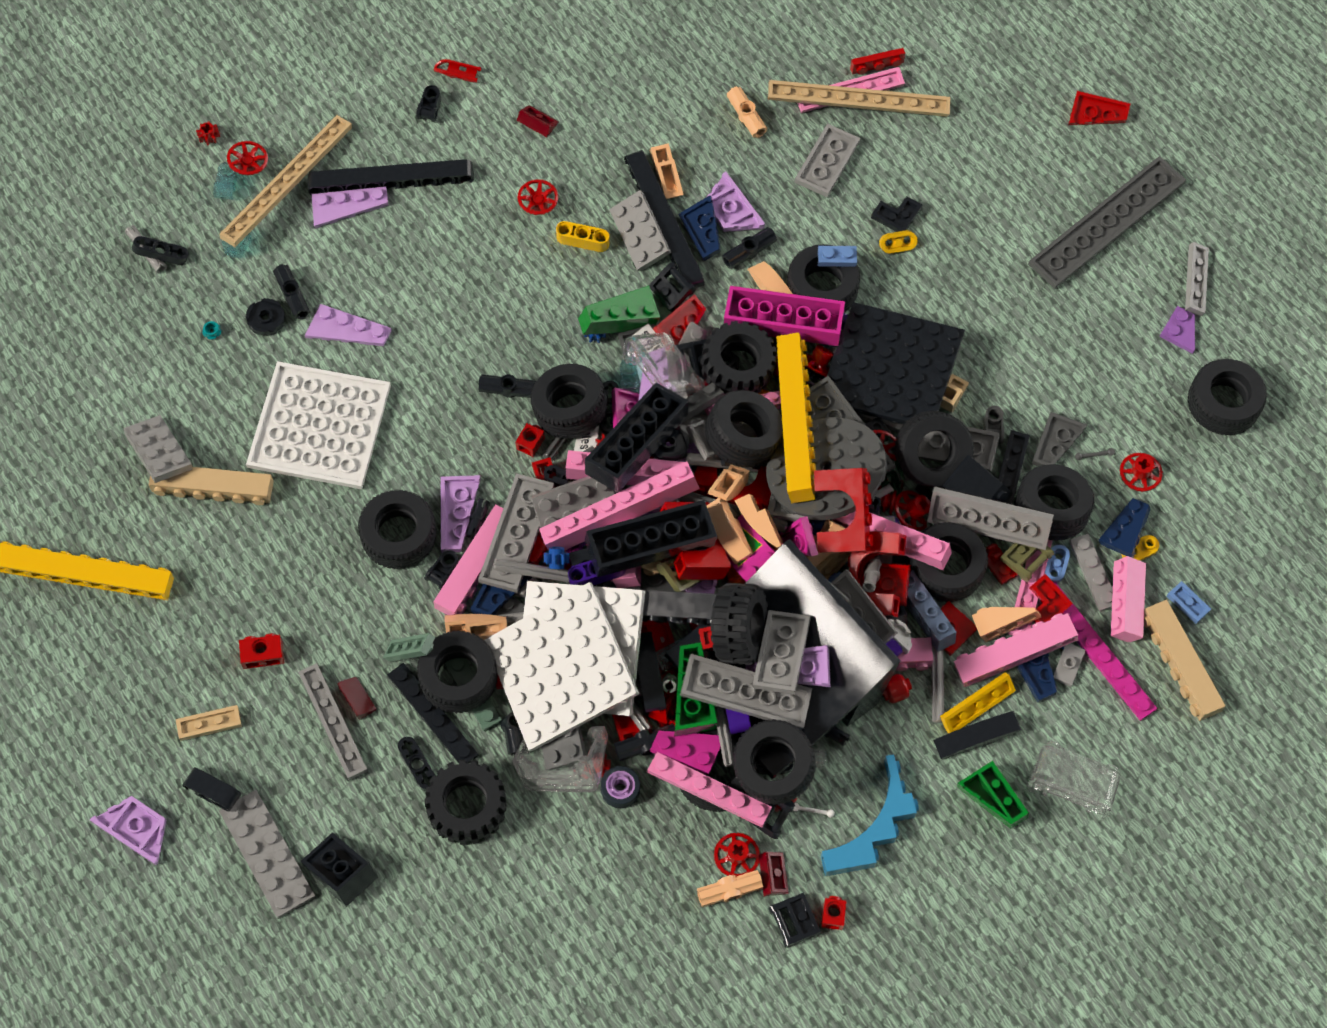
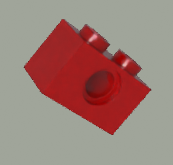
(272, 656)

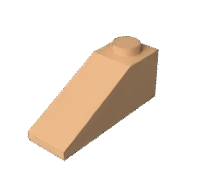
(997, 621)

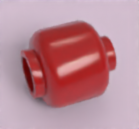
(897, 689)

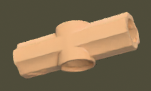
(742, 105)
(729, 888)

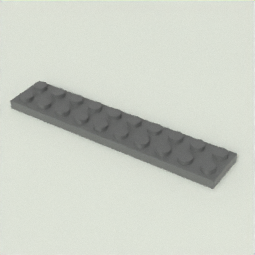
(1106, 222)

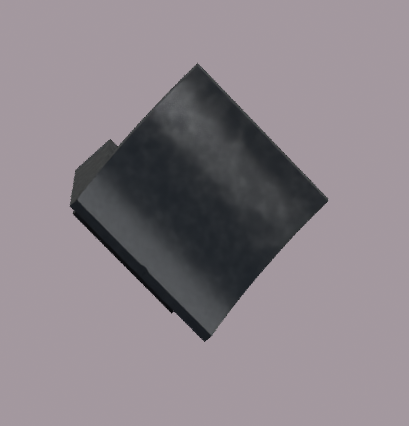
(857, 656)

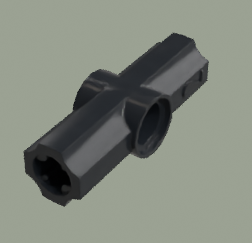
(741, 253)
(295, 299)
(497, 385)
(639, 744)

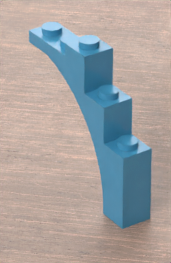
(860, 852)

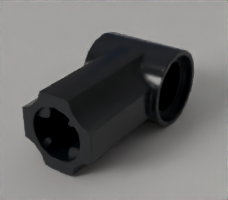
(512, 734)

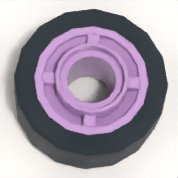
(624, 776)

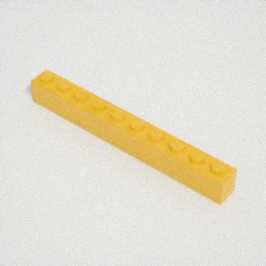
(795, 417)
(85, 571)

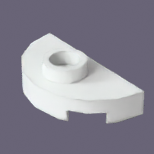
(903, 637)

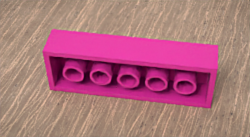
(784, 313)

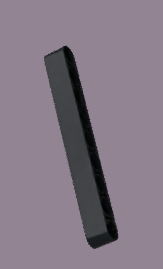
(391, 176)
(648, 184)

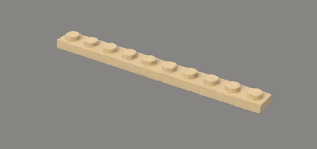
(858, 98)
(285, 181)

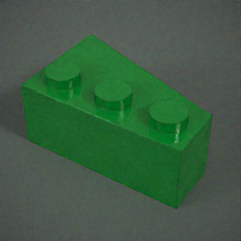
(994, 794)

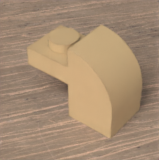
(954, 392)

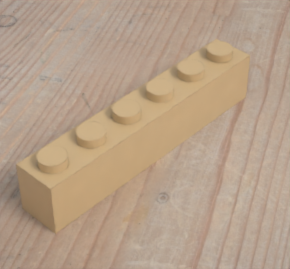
(217, 485)
(1183, 661)

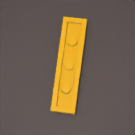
(978, 703)

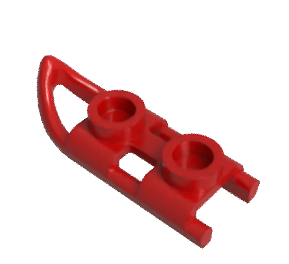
(454, 72)

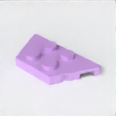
(732, 208)
(134, 827)

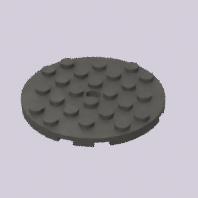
(838, 444)

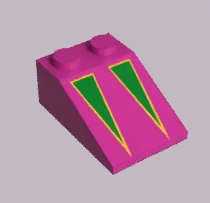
(761, 550)

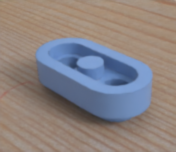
(1058, 565)

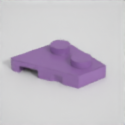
(1181, 329)

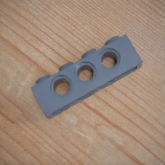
(929, 615)

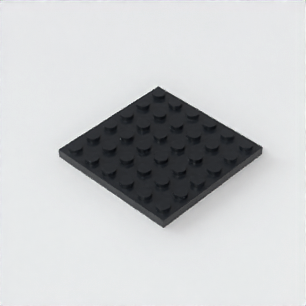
(893, 363)

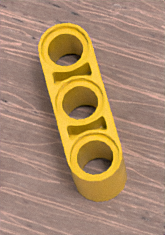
(575, 231)

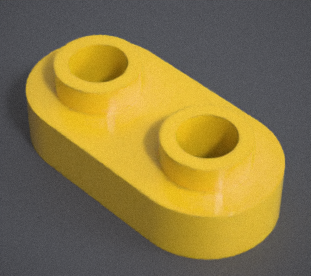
(897, 241)
(1143, 550)

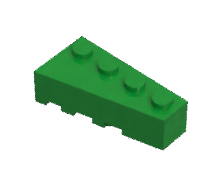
(620, 313)
(691, 715)

